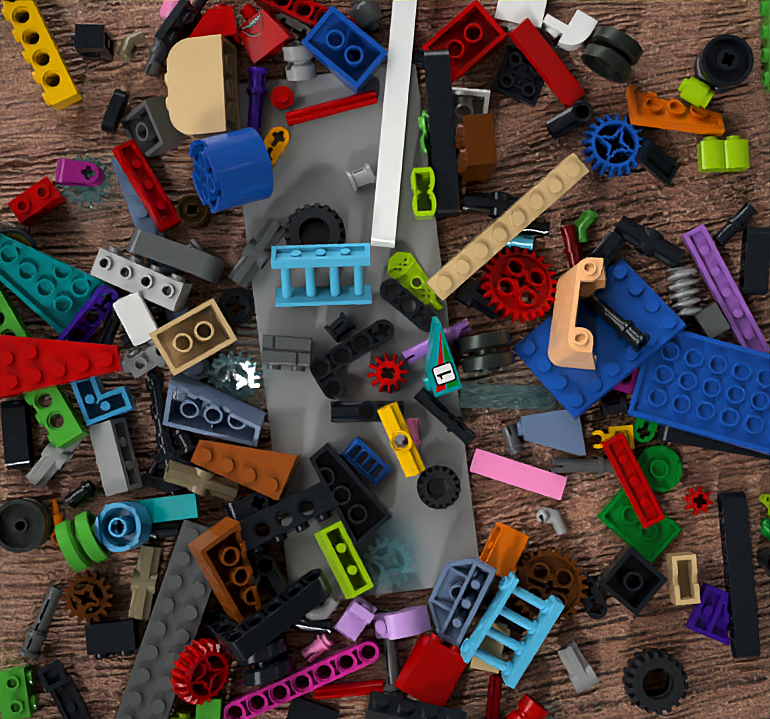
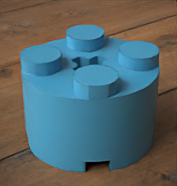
(136, 526)

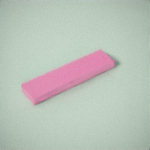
(518, 474)

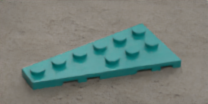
(45, 283)

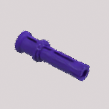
(256, 94)

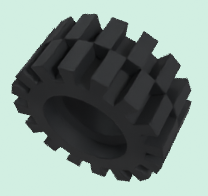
(438, 472)

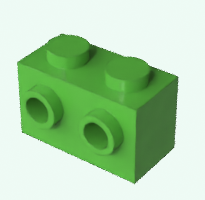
(17, 692)

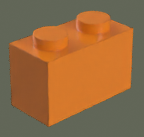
(504, 549)

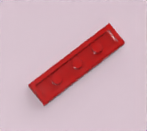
(546, 63)
(146, 185)
(632, 480)

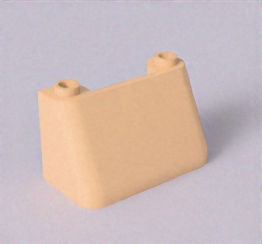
(571, 344)

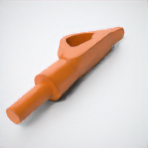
(57, 518)

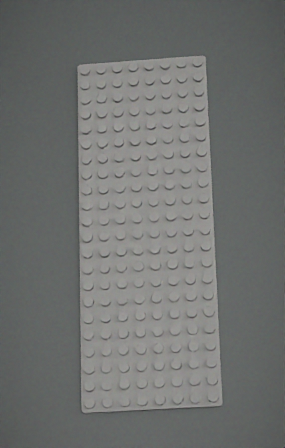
(297, 409)

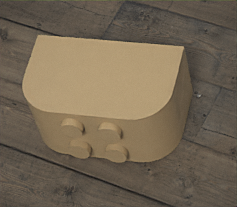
(203, 86)

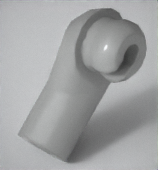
(552, 517)
(325, 610)

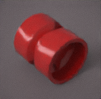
(528, 709)

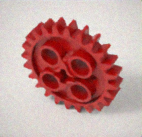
(511, 302)

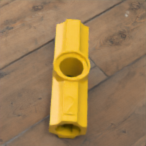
(408, 453)

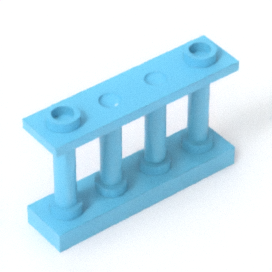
(321, 256)
(523, 650)

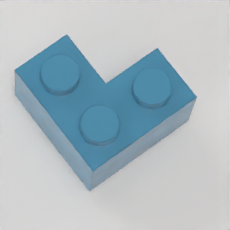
(101, 405)

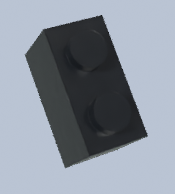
(112, 636)

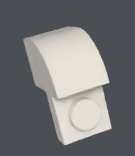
(570, 36)

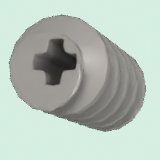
(684, 291)

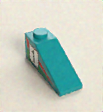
(439, 364)

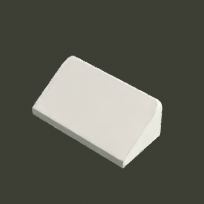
(135, 317)

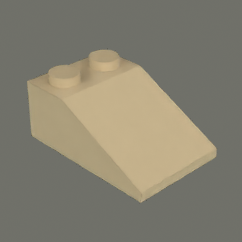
(193, 337)

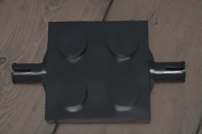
(178, 26)

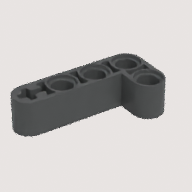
(176, 256)

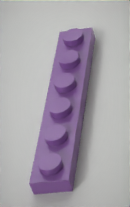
(724, 289)

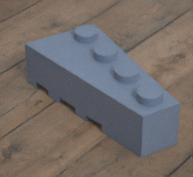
(210, 412)

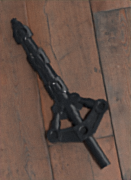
(163, 438)

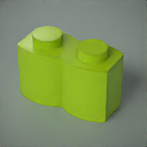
(723, 155)
(422, 188)

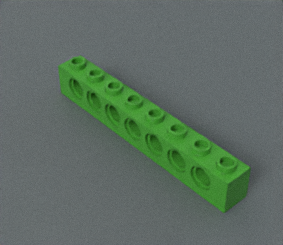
(73, 427)

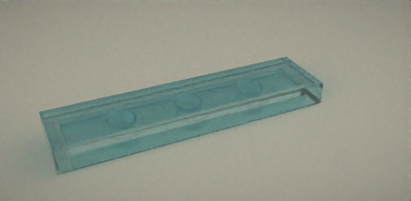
(506, 397)

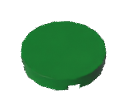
(660, 467)

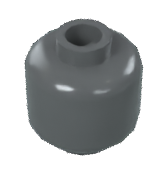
(366, 14)

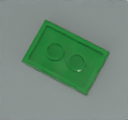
(622, 520)

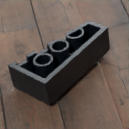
(351, 496)

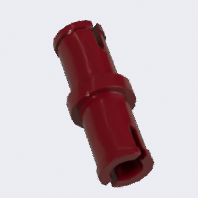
(571, 245)

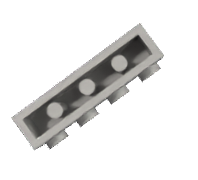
(135, 276)

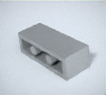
(115, 456)

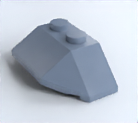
(459, 597)

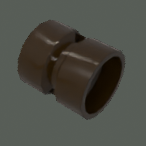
(193, 212)

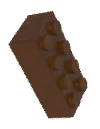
(476, 148)

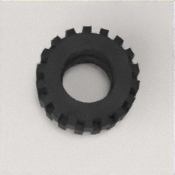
(311, 214)
(669, 694)

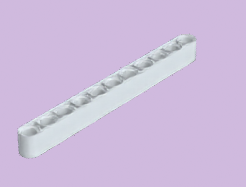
(393, 123)

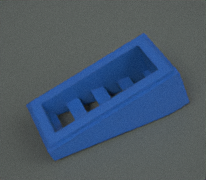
(354, 444)

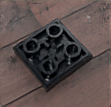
(518, 78)

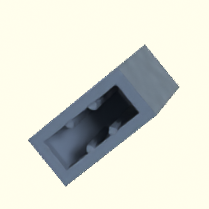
(553, 430)

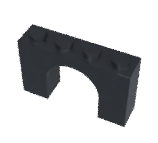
(394, 707)

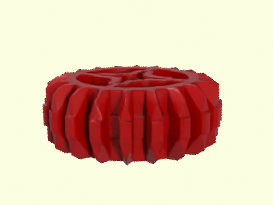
(197, 669)

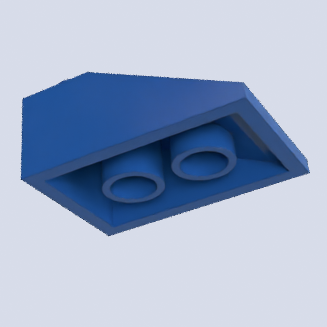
(345, 49)

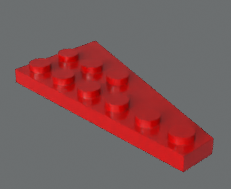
(44, 363)

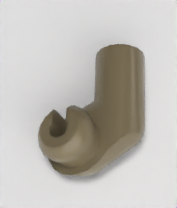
(128, 43)

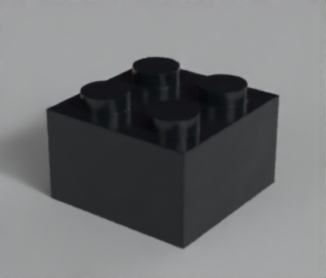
(631, 579)

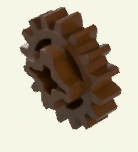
(78, 594)

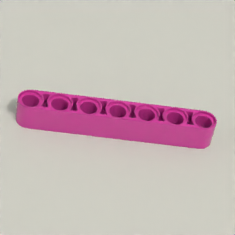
(310, 670)

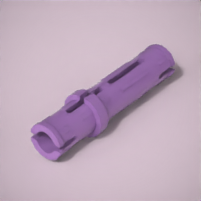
(451, 334)

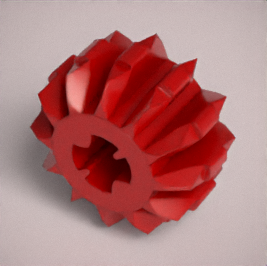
(388, 364)

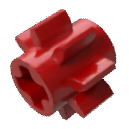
(697, 506)

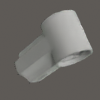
(579, 670)

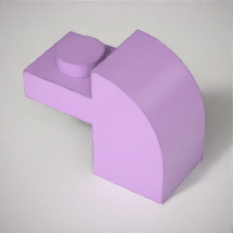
(355, 618)
(402, 623)

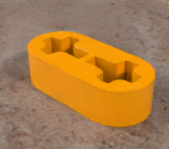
(279, 149)

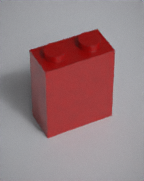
(431, 670)

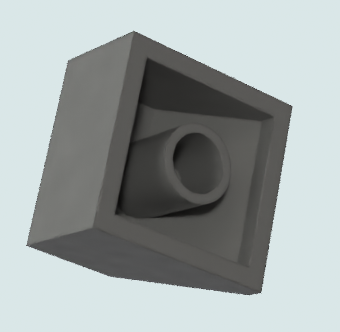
(152, 128)

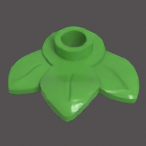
(424, 126)

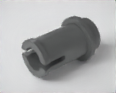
(511, 439)

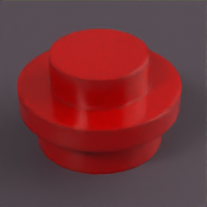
(282, 97)

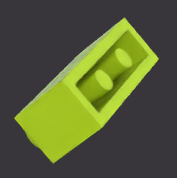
(343, 560)

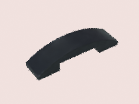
(63, 691)

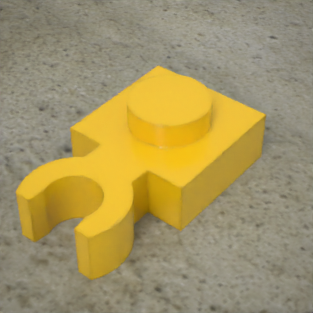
(612, 430)

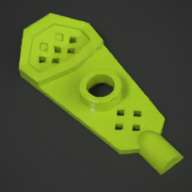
(408, 273)

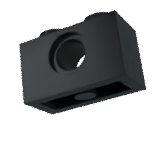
(93, 42)

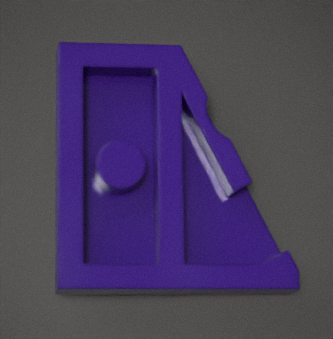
(711, 614)

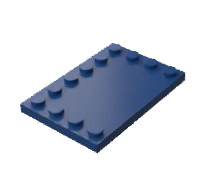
(634, 301)
(707, 391)

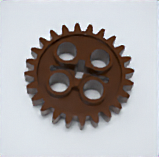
(555, 564)

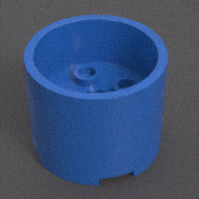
(231, 169)

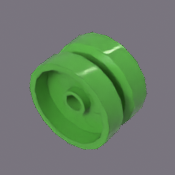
(79, 541)

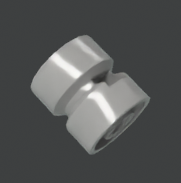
(299, 62)

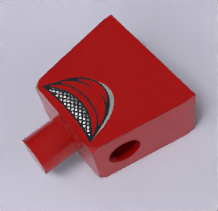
(263, 34)

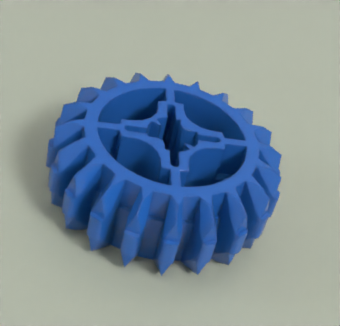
(605, 143)

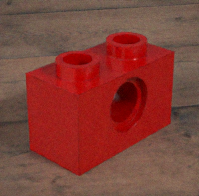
(36, 201)

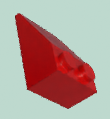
(469, 38)

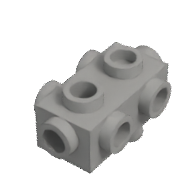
(142, 359)

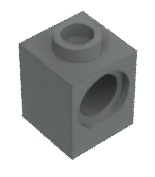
(711, 322)

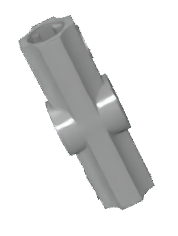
(50, 462)

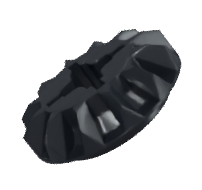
(245, 299)

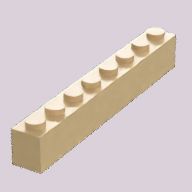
(507, 226)

